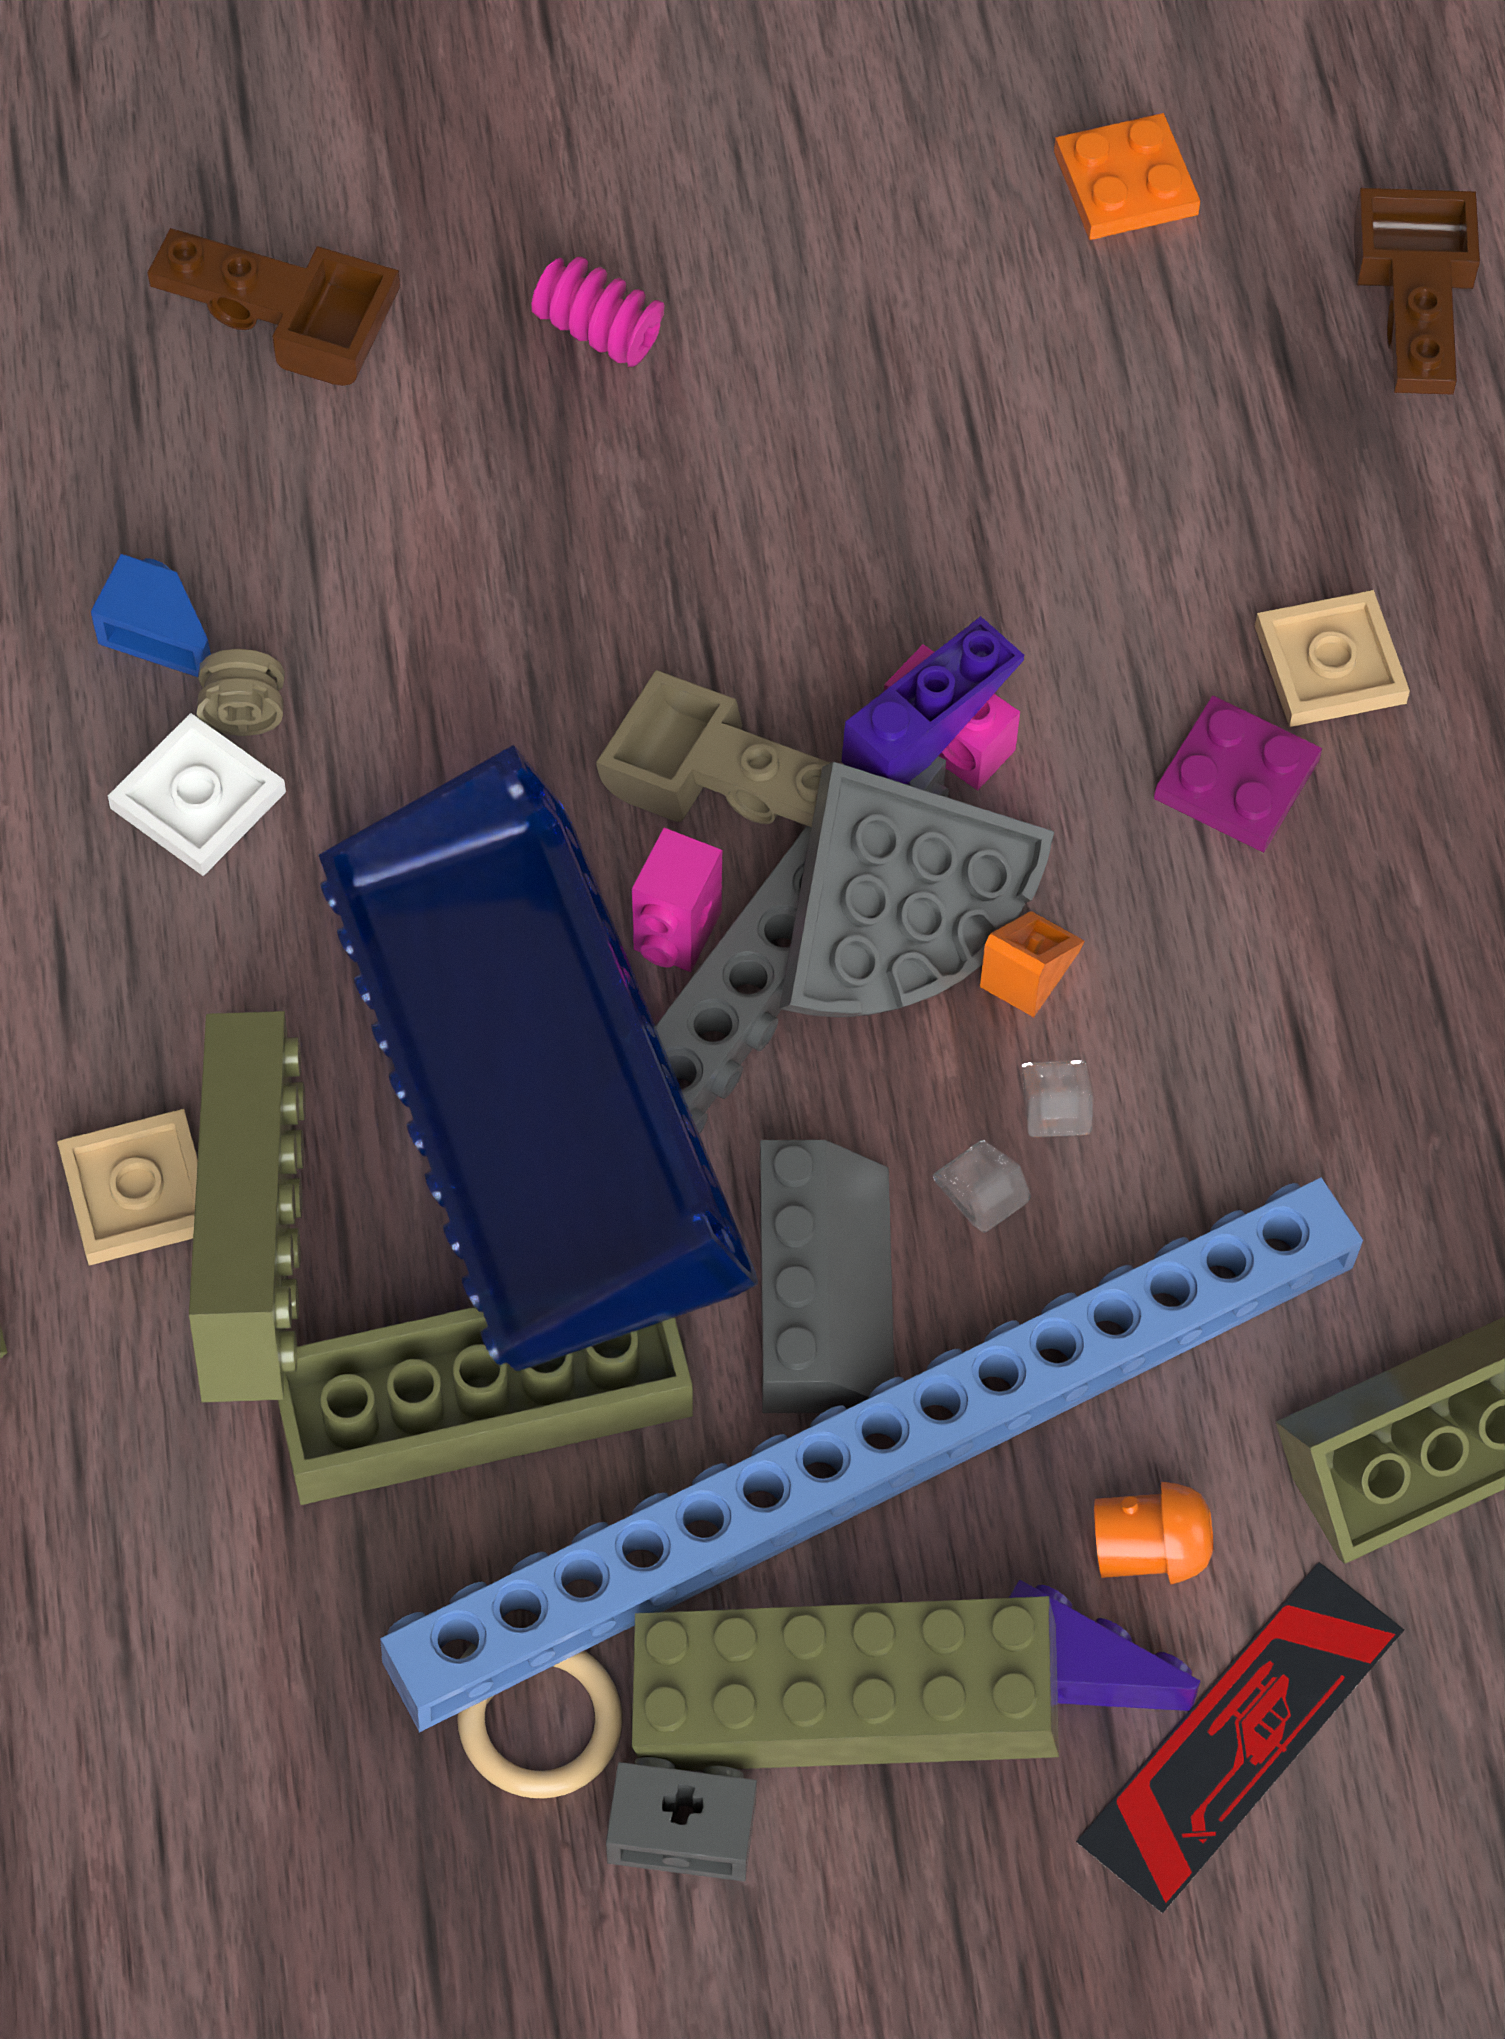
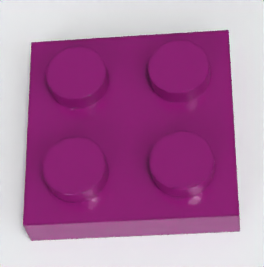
(1238, 773)

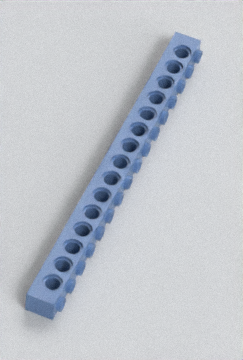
(440, 1686)

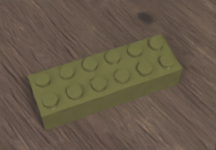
(246, 1208)
(436, 1402)
(847, 1684)

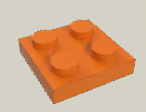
(1126, 176)

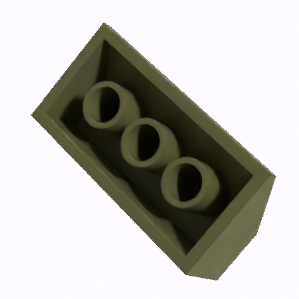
(1403, 1444)

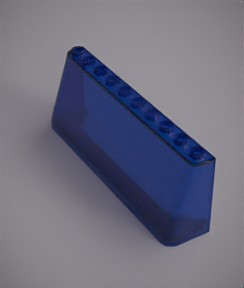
(531, 1068)

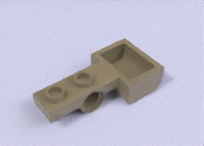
(692, 739)

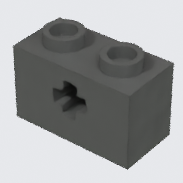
(715, 1835)

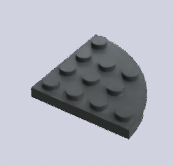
(901, 894)

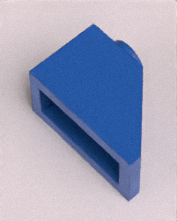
(149, 616)

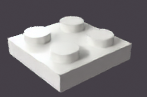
(197, 794)

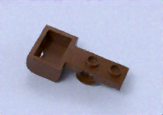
(1421, 249)
(321, 312)

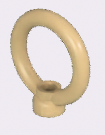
(562, 1779)

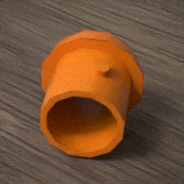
(1154, 1534)

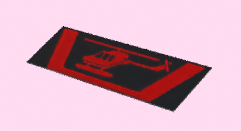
(1239, 1737)

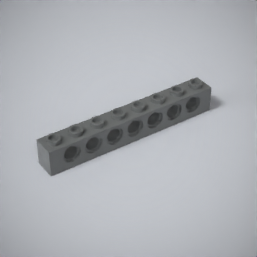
(742, 959)

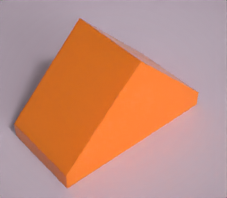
(1027, 961)

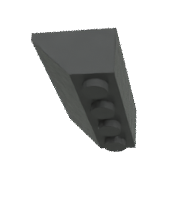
(823, 1276)

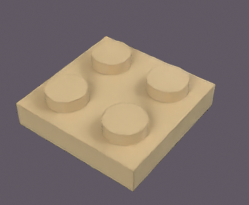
(1331, 658)
(132, 1185)

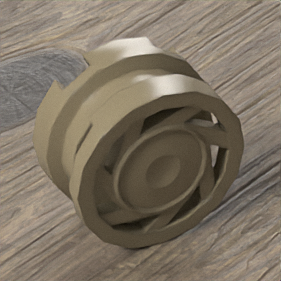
(240, 692)

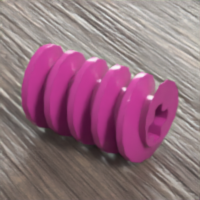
(597, 312)

